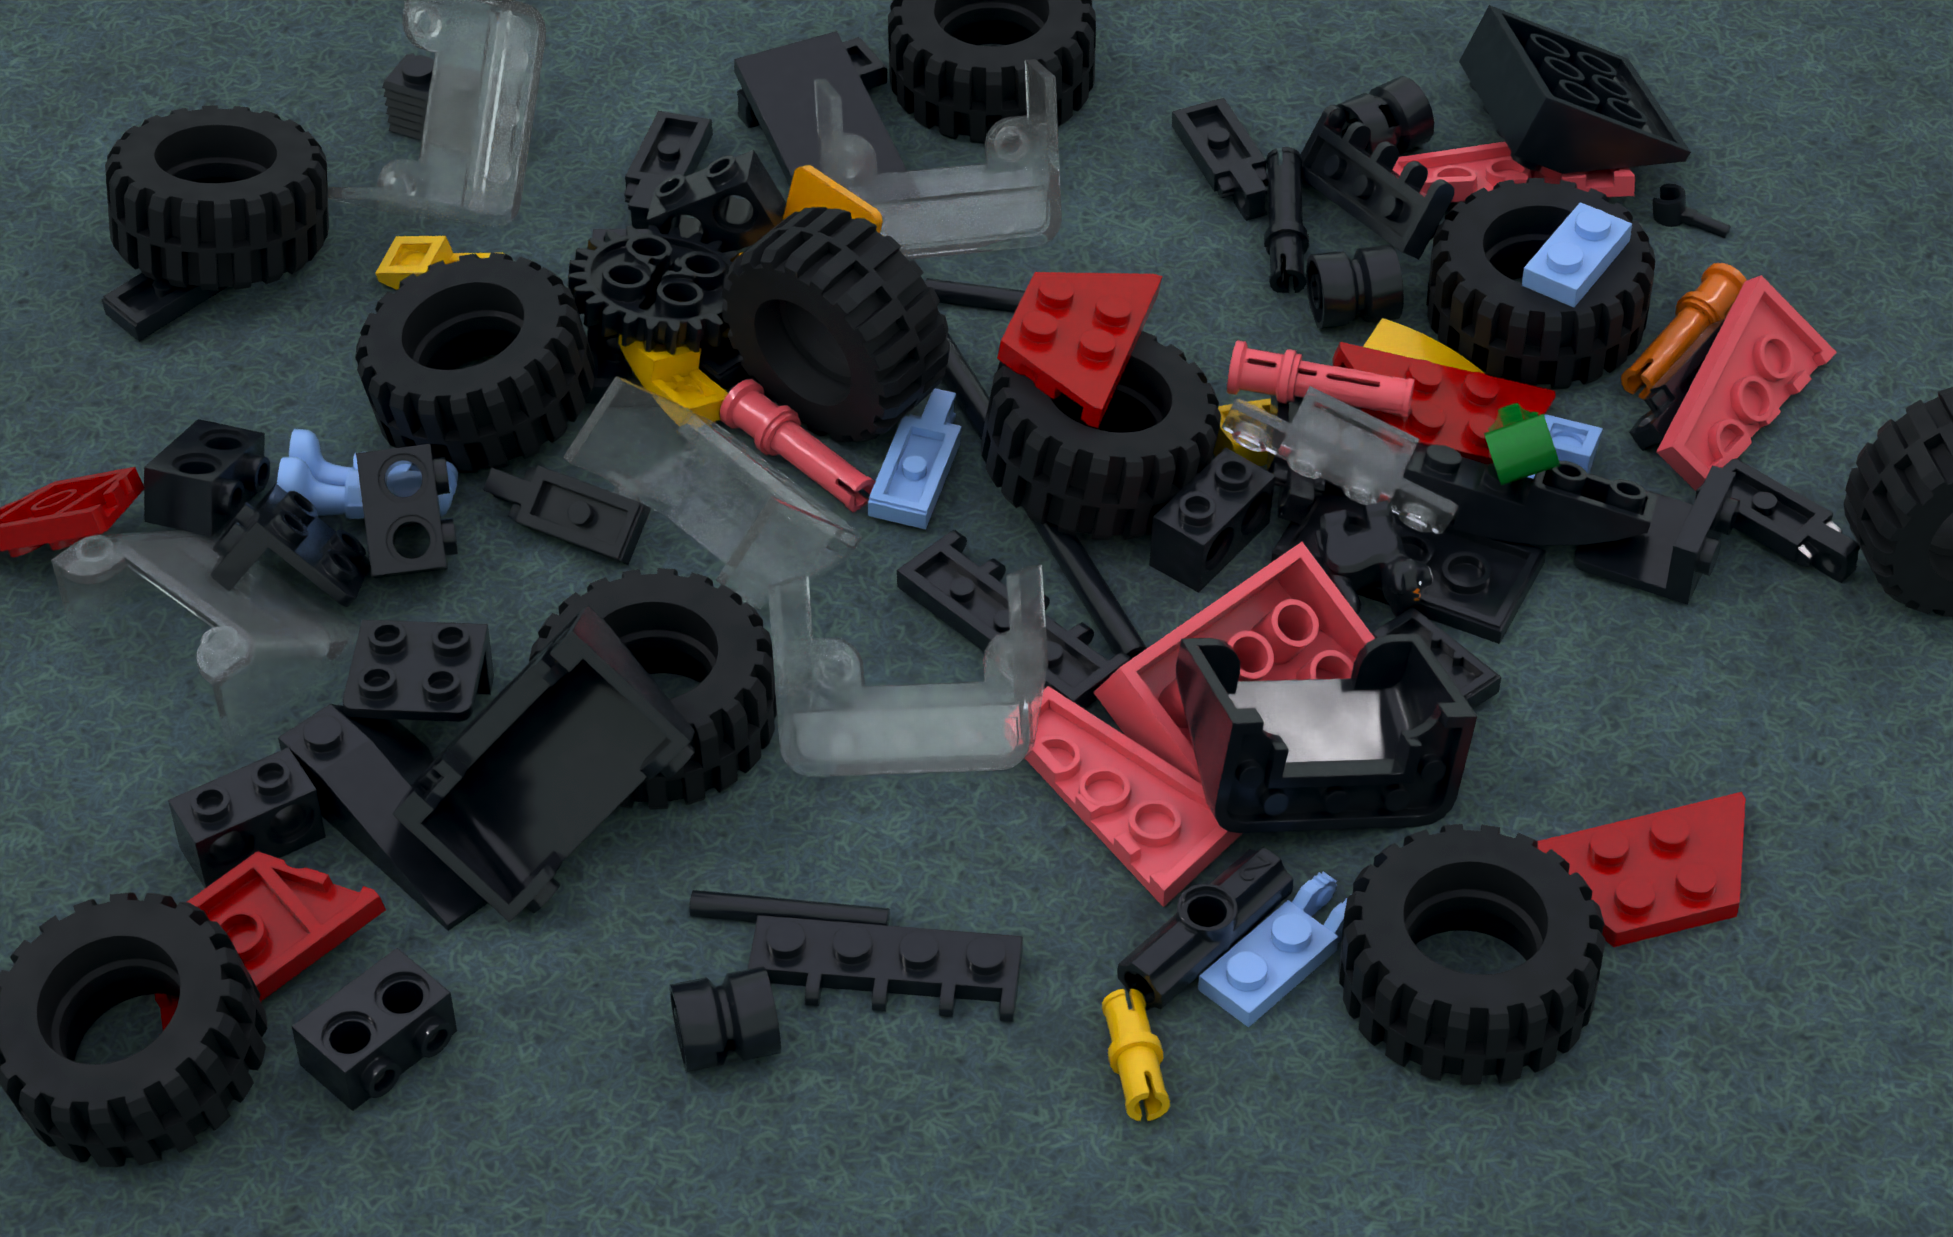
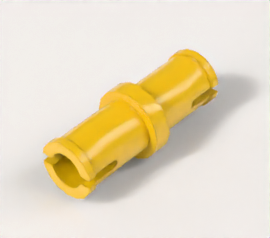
(1135, 1055)

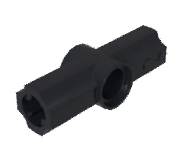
(1205, 926)

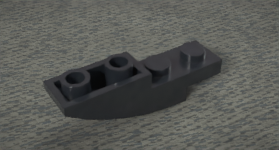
(1551, 509)

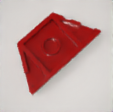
(1078, 334)
(1447, 402)
(67, 511)
(1661, 868)
(280, 919)

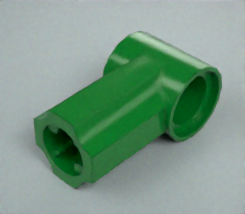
(1520, 444)

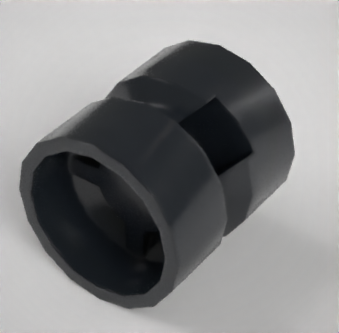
(1393, 113)
(1364, 285)
(725, 1018)

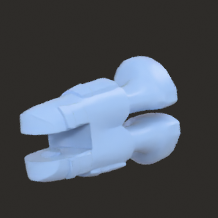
(337, 488)

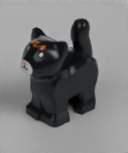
(1370, 558)

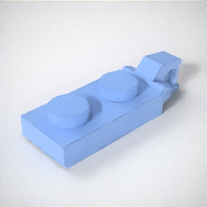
(917, 464)

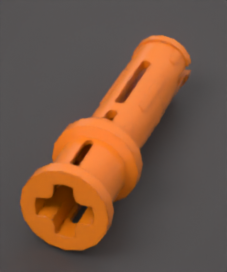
(1693, 314)

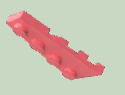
(1488, 164)
(1747, 375)
(1128, 797)

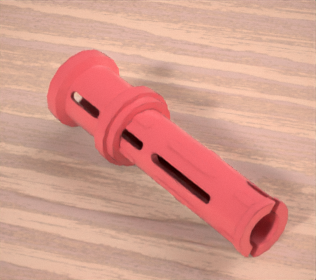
(1290, 377)
(780, 432)

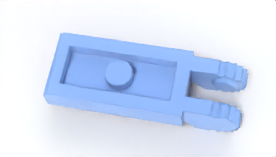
(1276, 954)

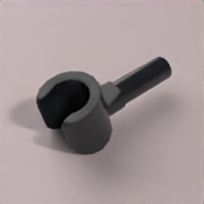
(1672, 212)

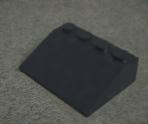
(1565, 99)

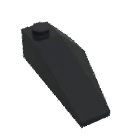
(360, 779)

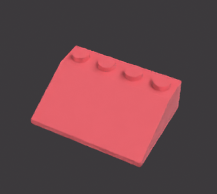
(1280, 624)

